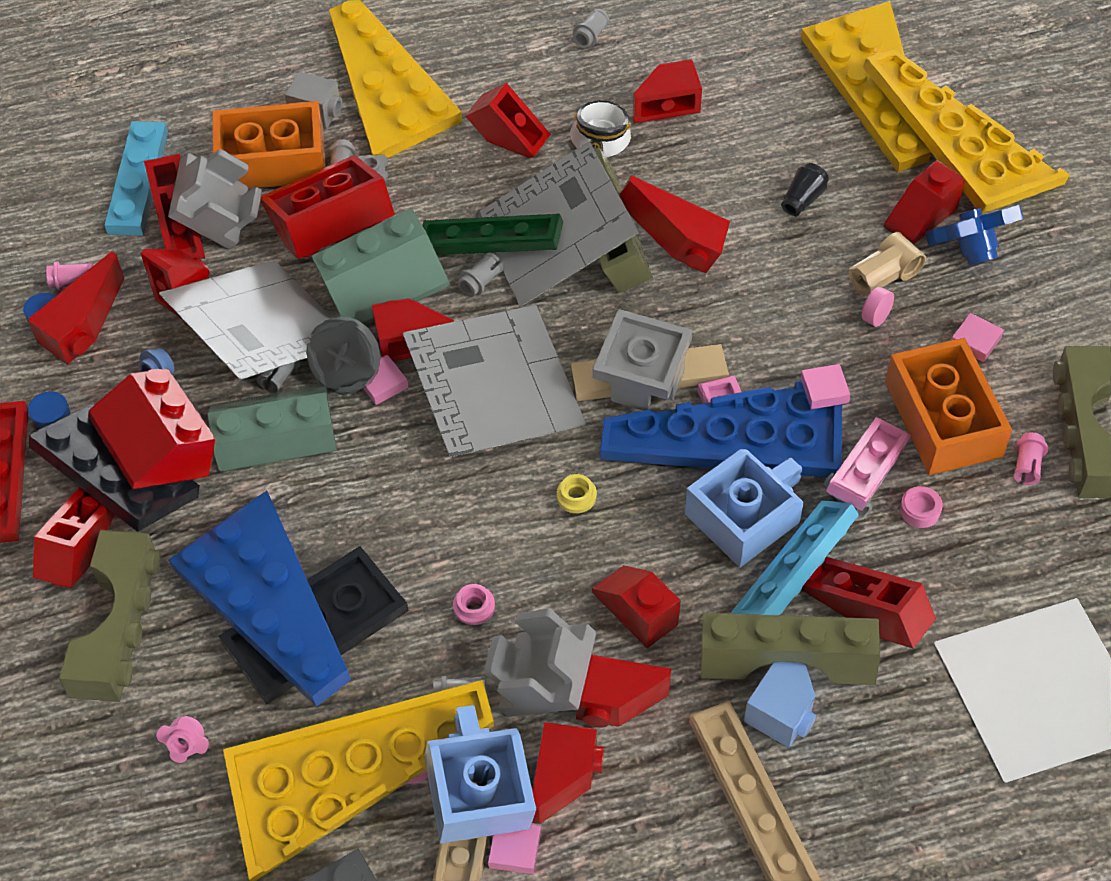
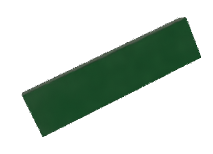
(494, 234)

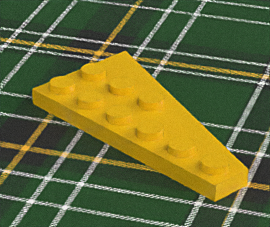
(841, 51)
(390, 88)
(963, 137)
(323, 775)

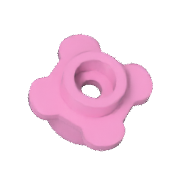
(187, 729)

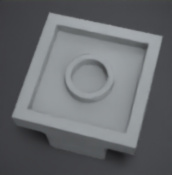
(212, 198)
(642, 359)
(544, 667)

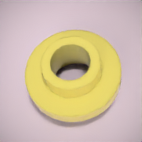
(573, 485)

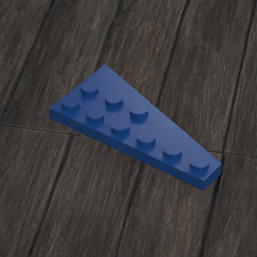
(761, 420)
(260, 589)

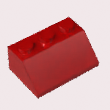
(328, 206)
(153, 430)

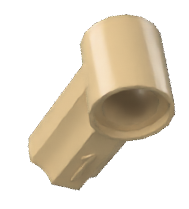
(893, 259)

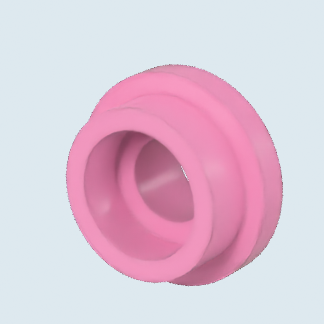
(470, 595)

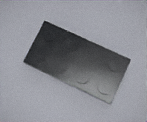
(82, 456)
(354, 604)

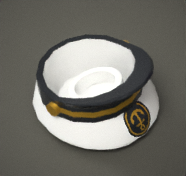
(603, 126)

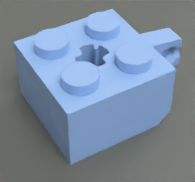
(745, 504)
(471, 755)

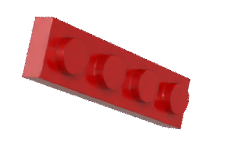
(12, 463)

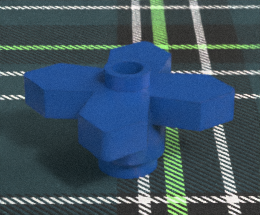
(976, 232)

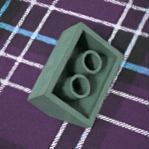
(381, 266)
(272, 428)

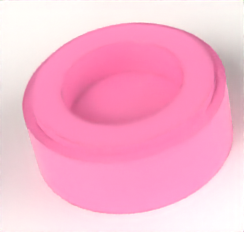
(877, 306)
(921, 507)

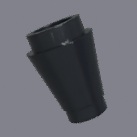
(805, 188)

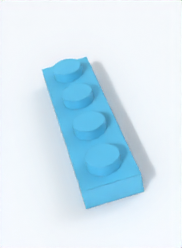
(132, 190)
(798, 559)

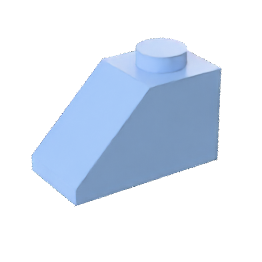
(782, 703)

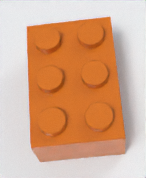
(274, 140)
(947, 406)

